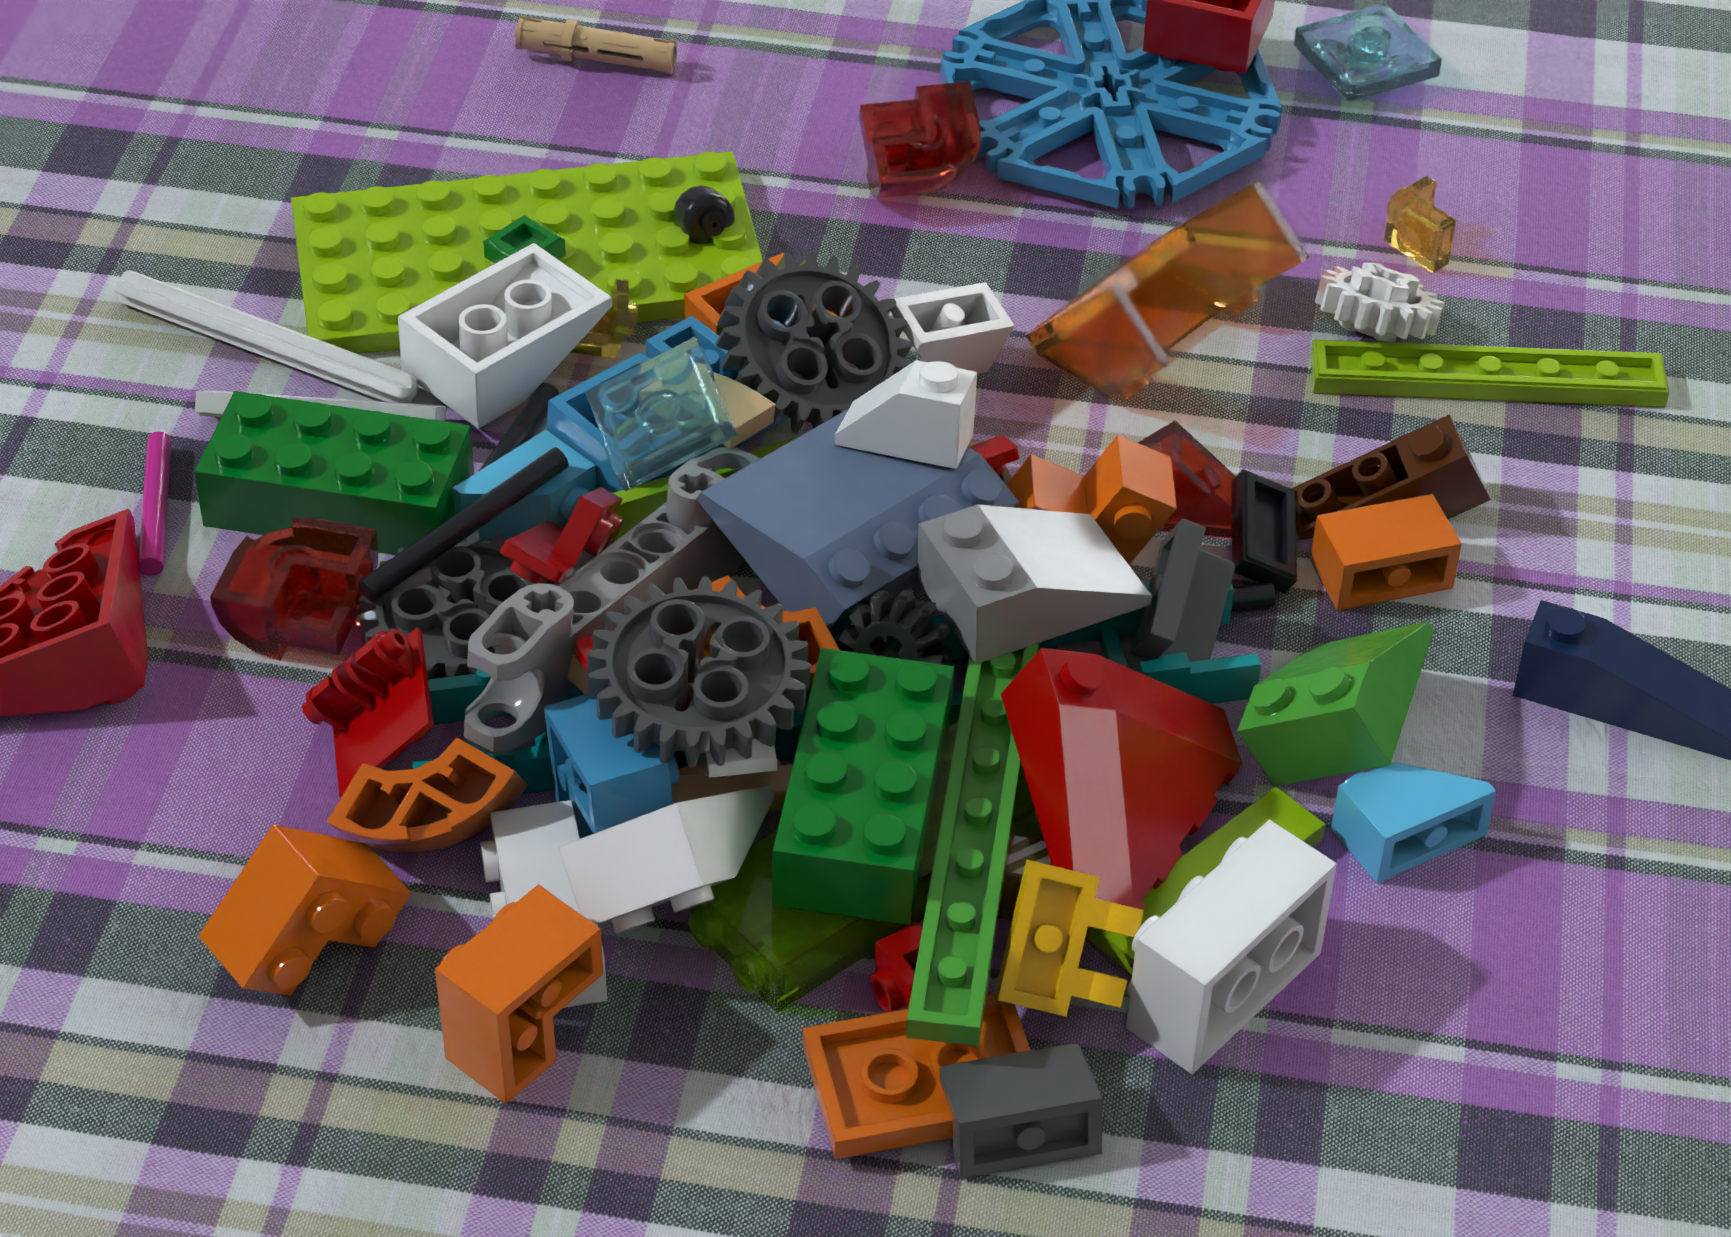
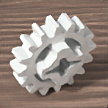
(1379, 302)

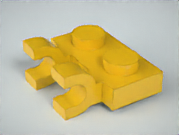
(1049, 937)

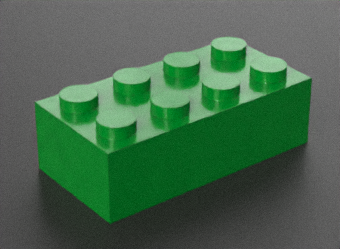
(330, 464)
(863, 787)

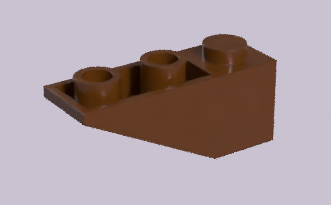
(1412, 466)

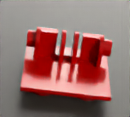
(374, 702)

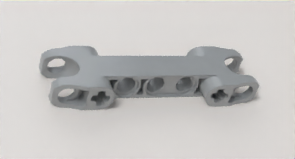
(542, 621)

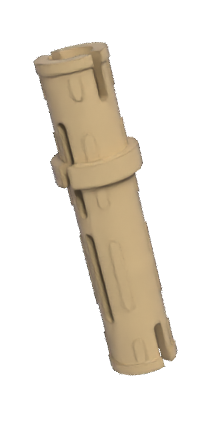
(595, 44)

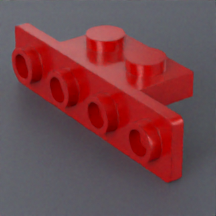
(559, 551)

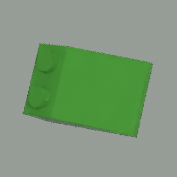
(1336, 705)

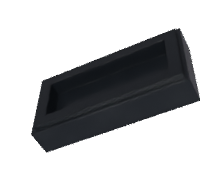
(1264, 530)

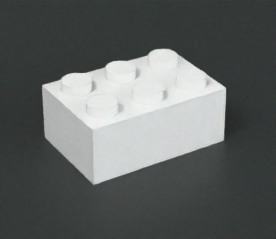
(1228, 945)

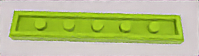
(1489, 373)

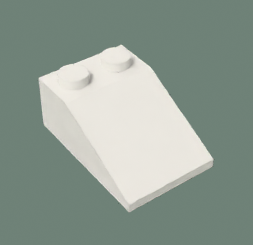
(499, 333)
(663, 857)

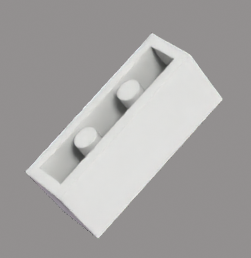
(526, 855)

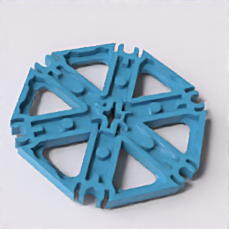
(1072, 102)

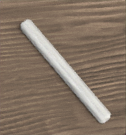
(266, 338)

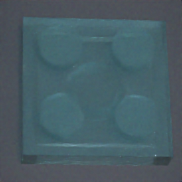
(1367, 52)
(661, 414)

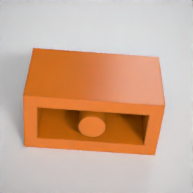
(1385, 552)

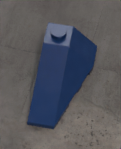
(1621, 680)

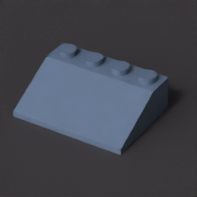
(841, 521)

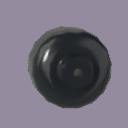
(703, 213)

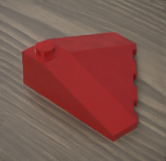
(76, 625)
(1116, 767)

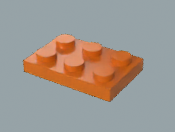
(886, 1087)

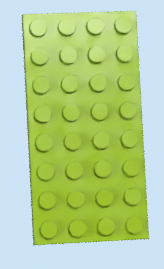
(397, 246)

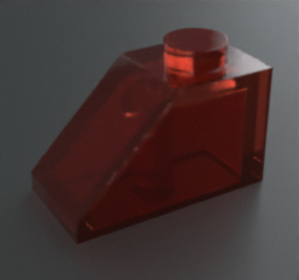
(1199, 481)

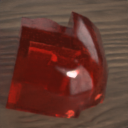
(920, 141)
(296, 586)

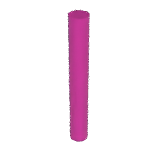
(155, 503)

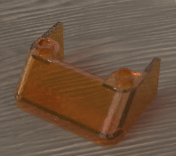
(1168, 289)

